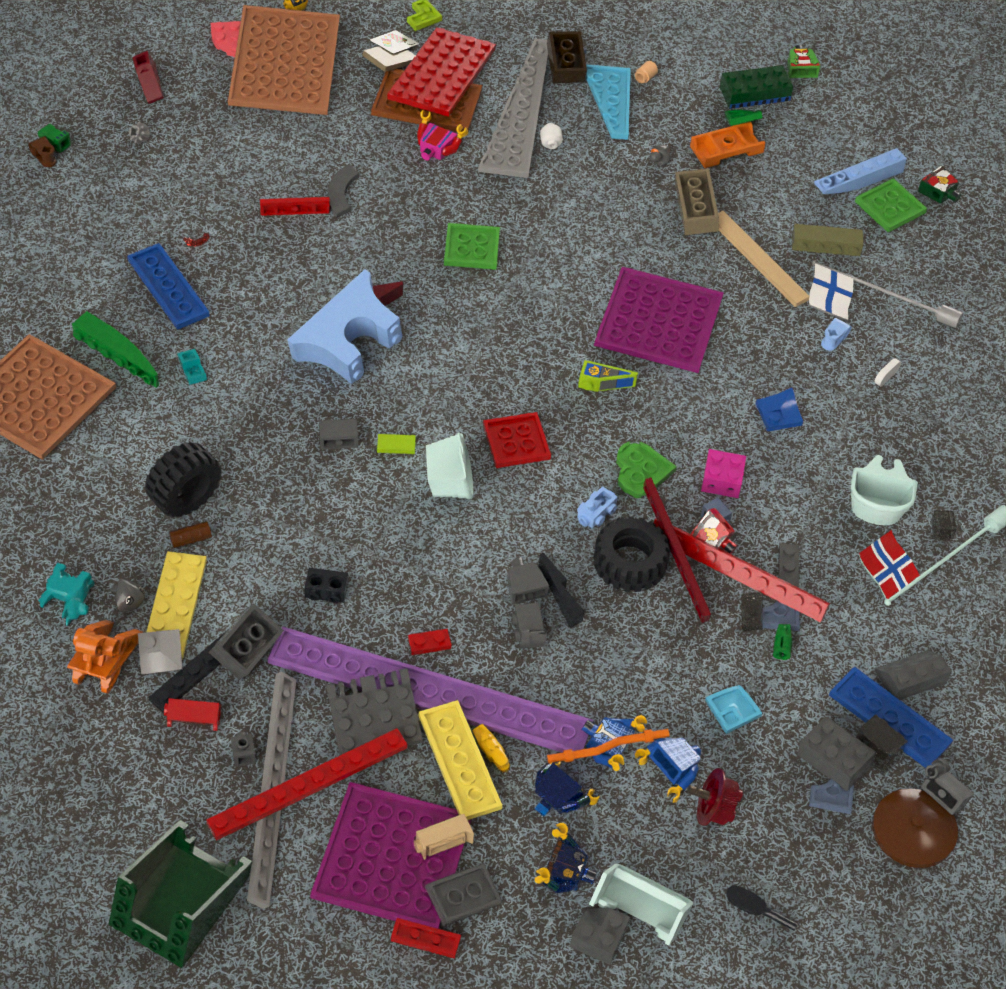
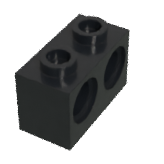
(326, 582)

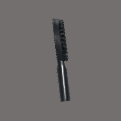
(753, 904)

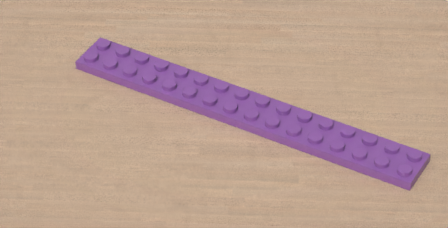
(480, 705)

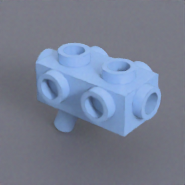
(592, 512)

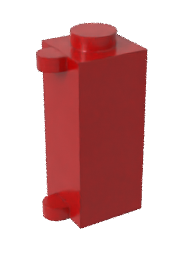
(193, 712)

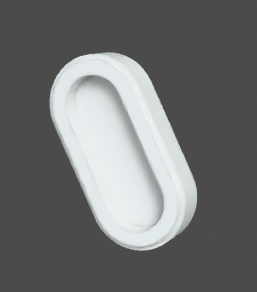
(887, 372)

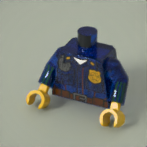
(566, 864)

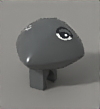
(128, 595)

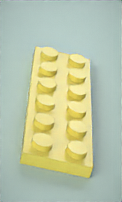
(177, 594)
(460, 760)

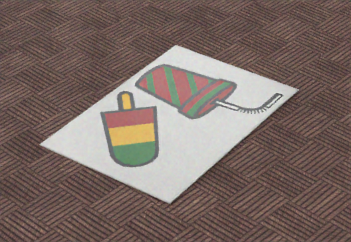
(394, 41)

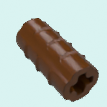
(190, 534)

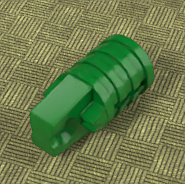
(783, 642)

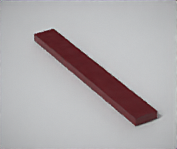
(676, 550)

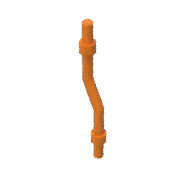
(569, 755)

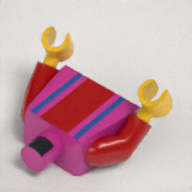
(437, 141)

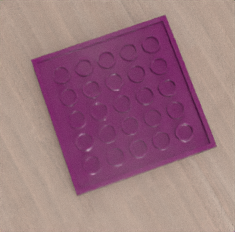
(659, 319)
(374, 859)

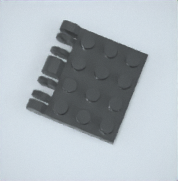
(374, 711)

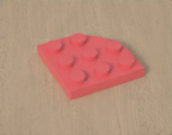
(225, 36)

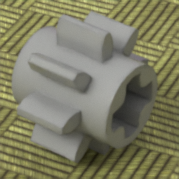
(139, 133)

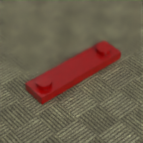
(295, 206)

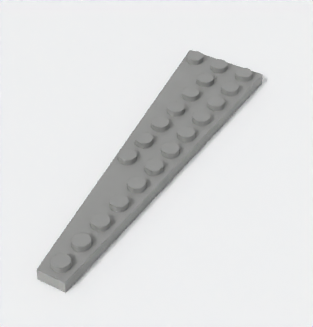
(514, 137)

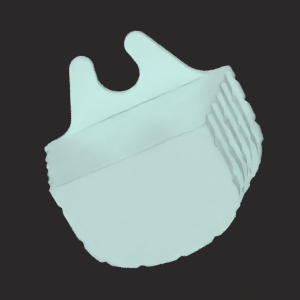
(449, 468)
(882, 494)

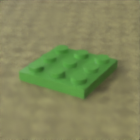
(890, 205)
(471, 246)

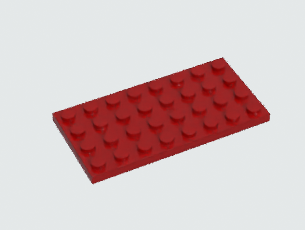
(441, 71)

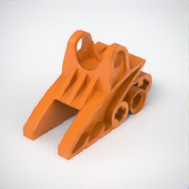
(101, 654)

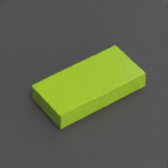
(396, 444)

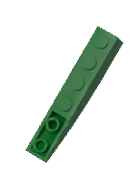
(115, 346)

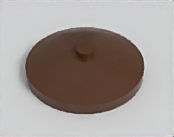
(914, 828)

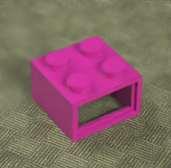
(724, 472)

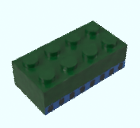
(756, 86)

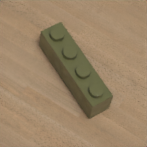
(827, 239)

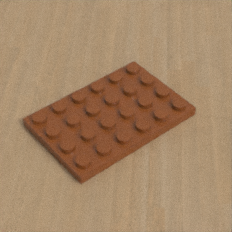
(394, 110)

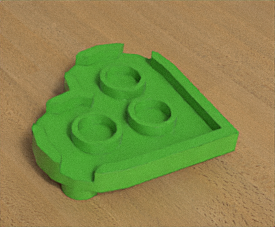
(640, 463)

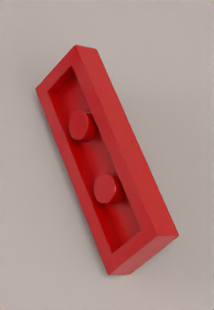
(425, 938)

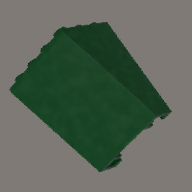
(175, 895)

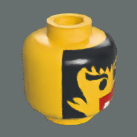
(295, 4)

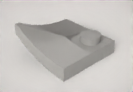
(160, 651)

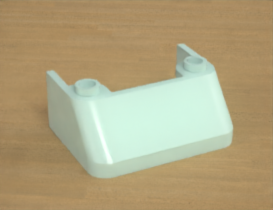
(643, 899)

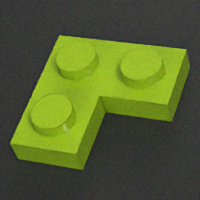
(425, 15)

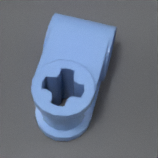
(835, 334)

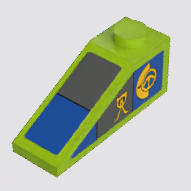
(605, 377)

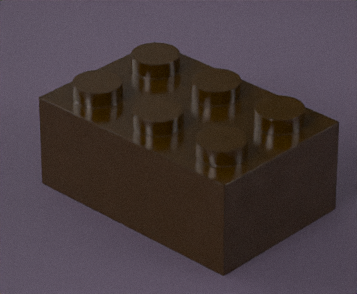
(566, 57)

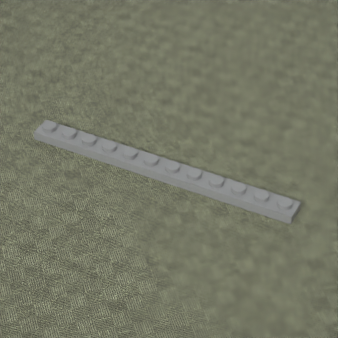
(273, 775)

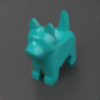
(68, 589)

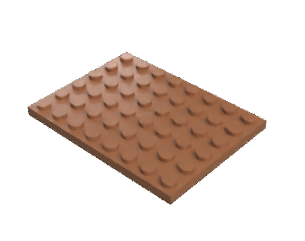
(284, 60)

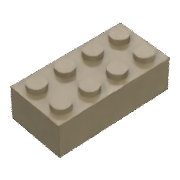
(697, 201)

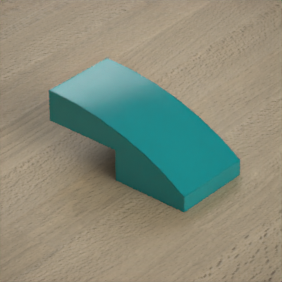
(192, 366)

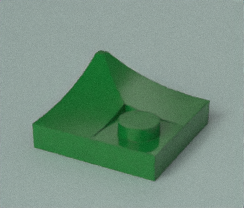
(741, 116)

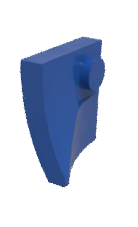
(780, 411)

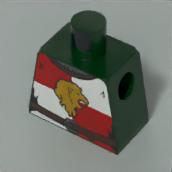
(940, 186)

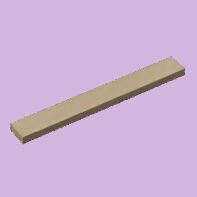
(762, 261)

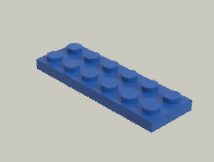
(168, 286)
(867, 698)

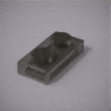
(752, 611)

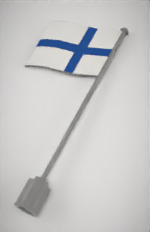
(834, 289)

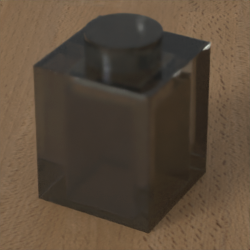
(943, 525)

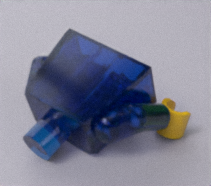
(560, 791)

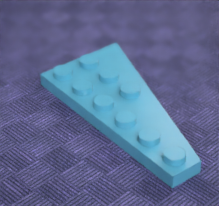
(612, 94)

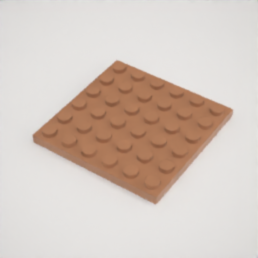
(45, 395)

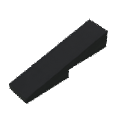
(557, 582)

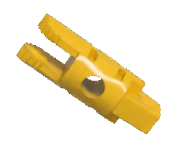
(491, 748)

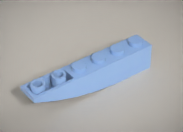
(863, 173)

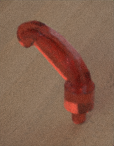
(197, 242)

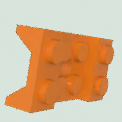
(712, 146)

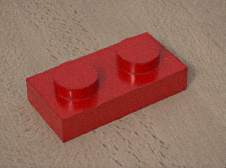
(429, 641)

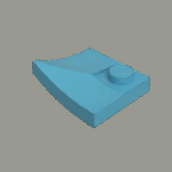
(733, 708)

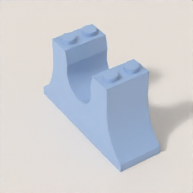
(349, 315)

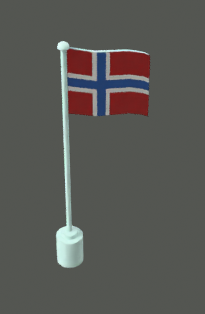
(894, 568)

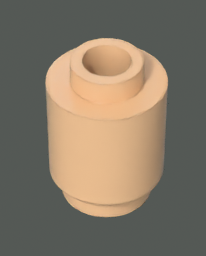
(646, 72)

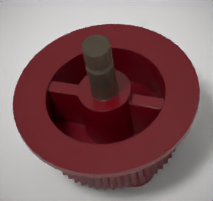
(717, 798)

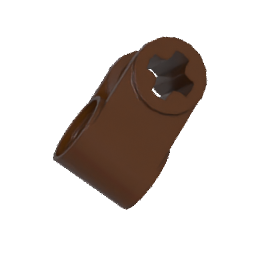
(43, 151)

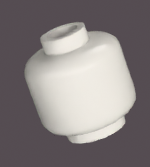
(551, 136)

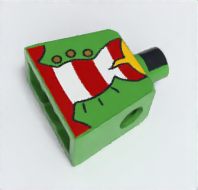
(802, 63)

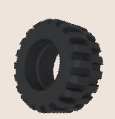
(183, 479)
(625, 573)

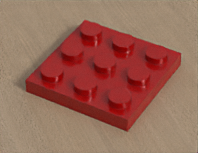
(516, 440)

